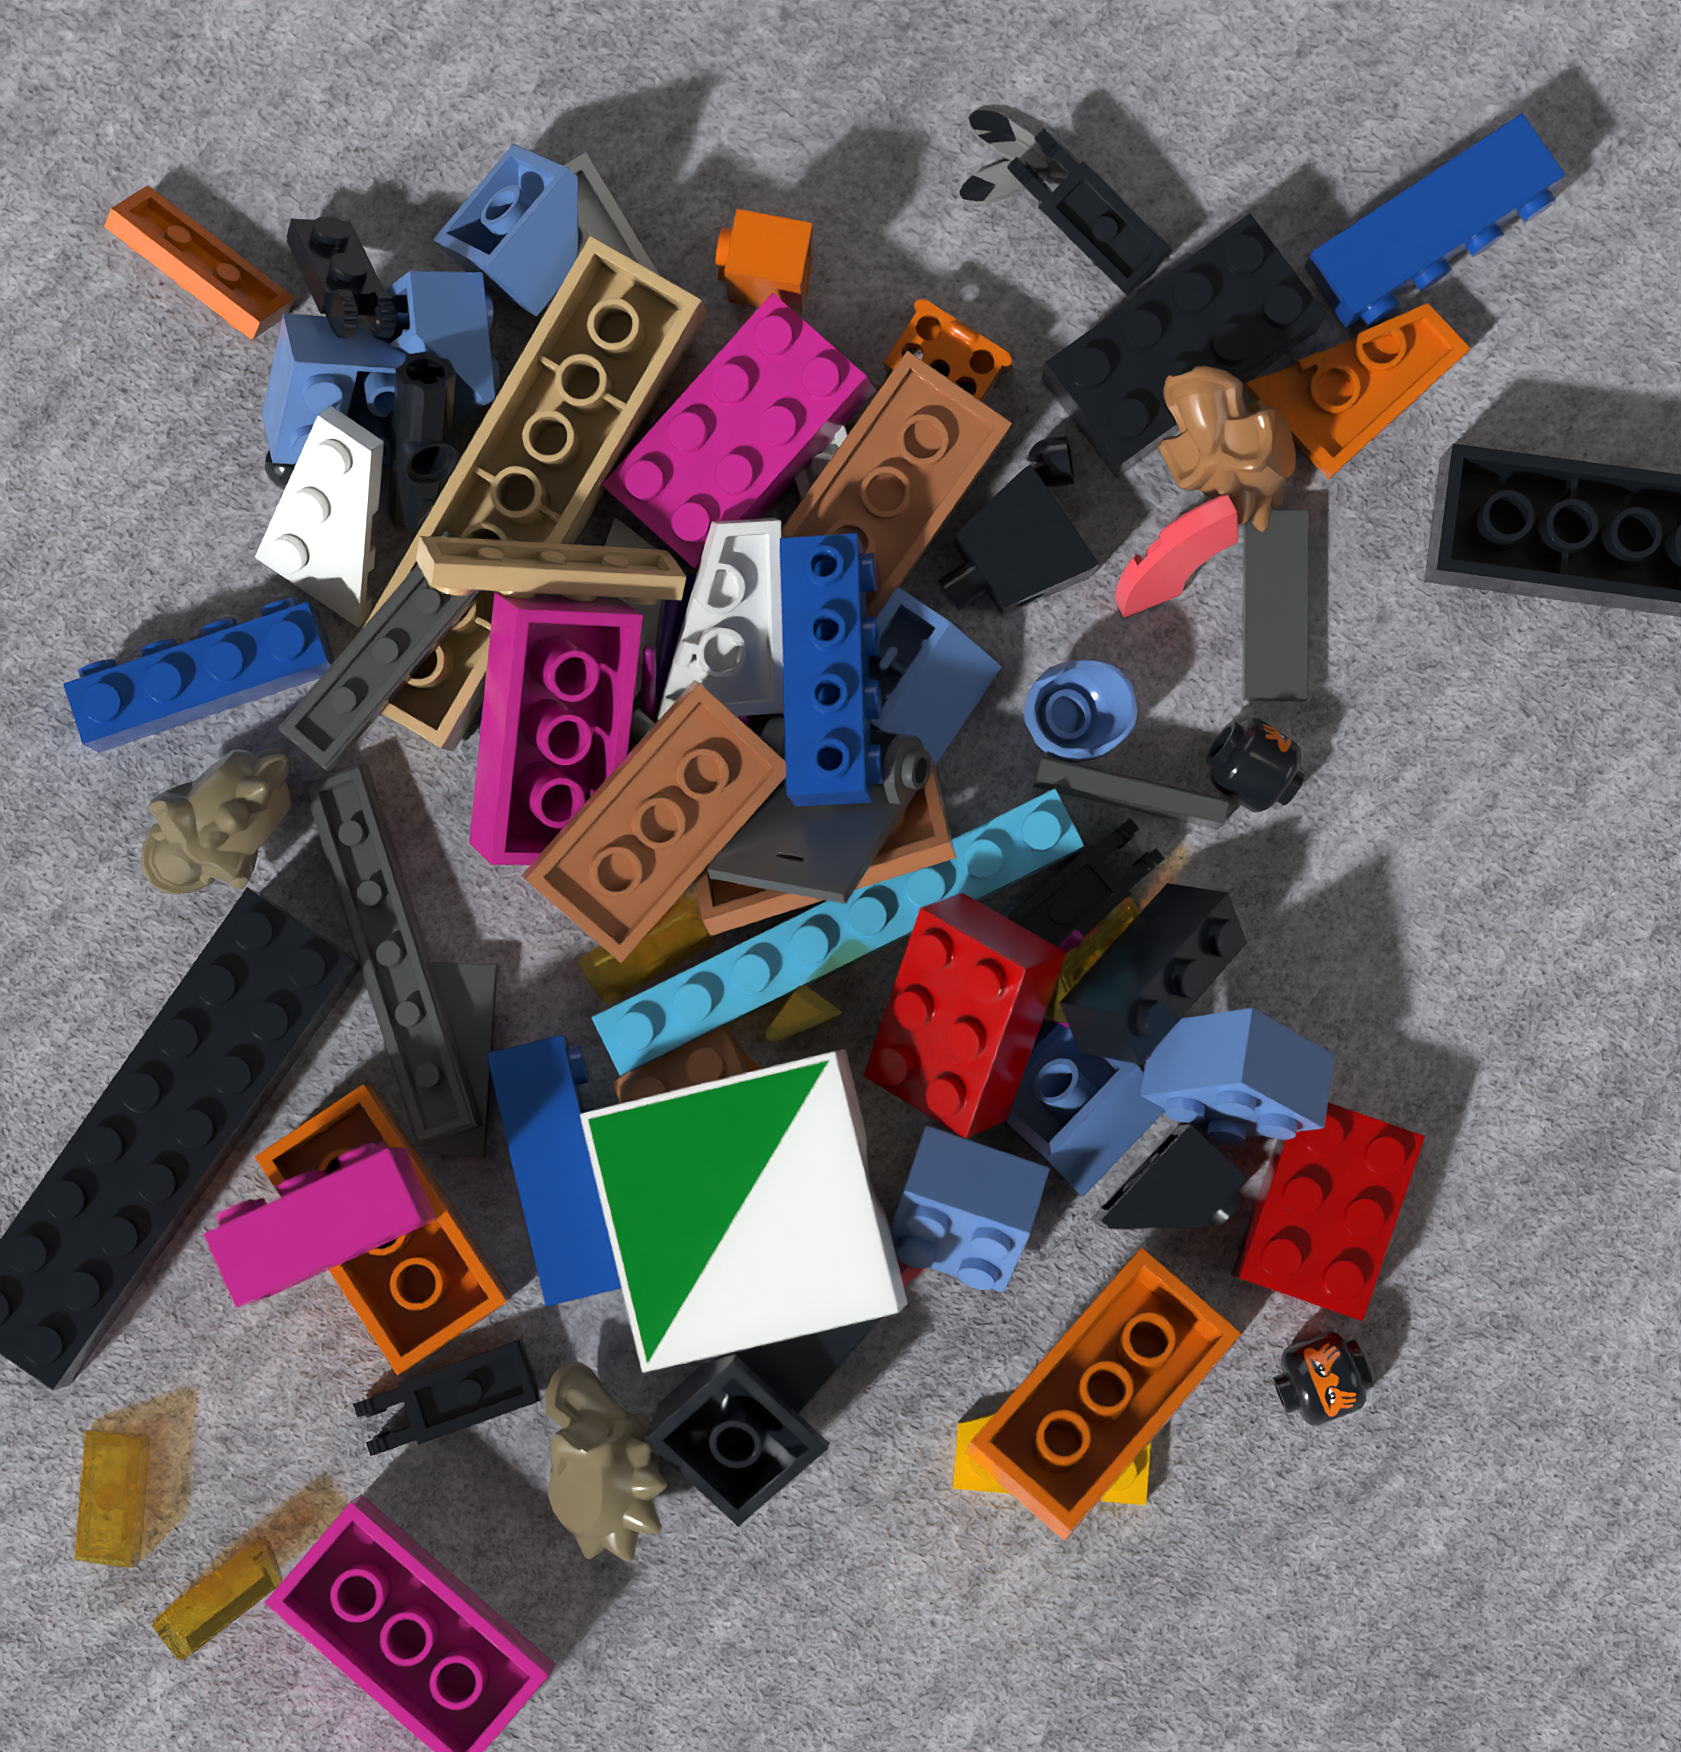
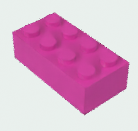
(740, 430)
(550, 717)
(409, 1632)

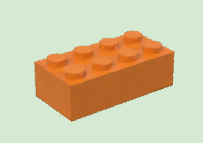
(418, 1286)
(1102, 1393)

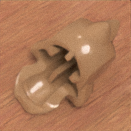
(1227, 443)

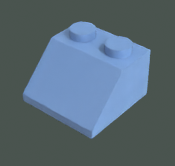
(518, 229)
(1078, 1108)

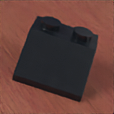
(1176, 1187)
(733, 1437)

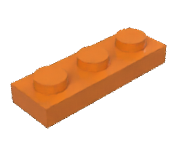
(199, 262)

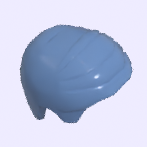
(1080, 710)

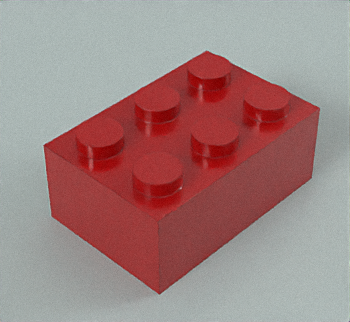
(964, 1014)
(1329, 1211)

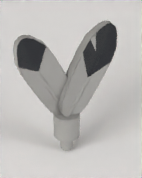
(1009, 141)

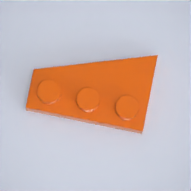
(1359, 387)

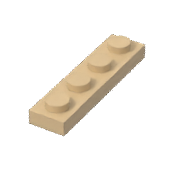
(530, 568)

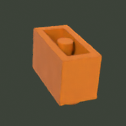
(765, 257)

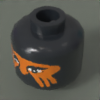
(1255, 765)
(1323, 1378)

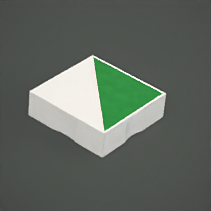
(743, 1211)

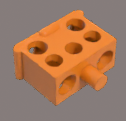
(952, 345)

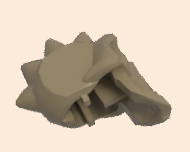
(217, 822)
(601, 1465)

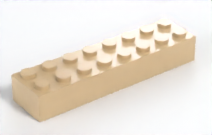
(547, 451)

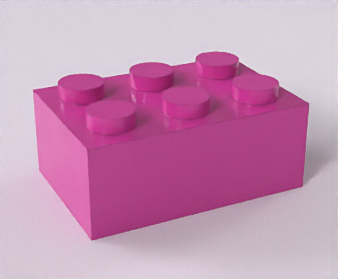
(318, 1222)

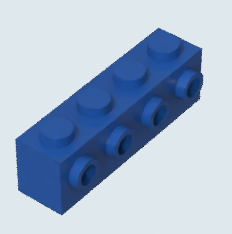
(1434, 222)
(828, 670)
(199, 677)
(553, 1166)

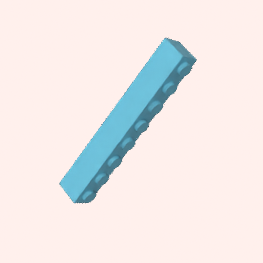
(833, 935)

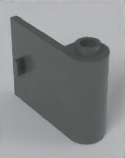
(822, 847)

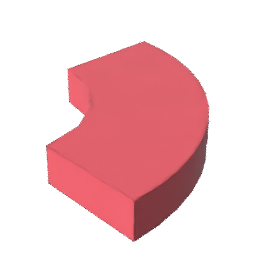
(1177, 555)

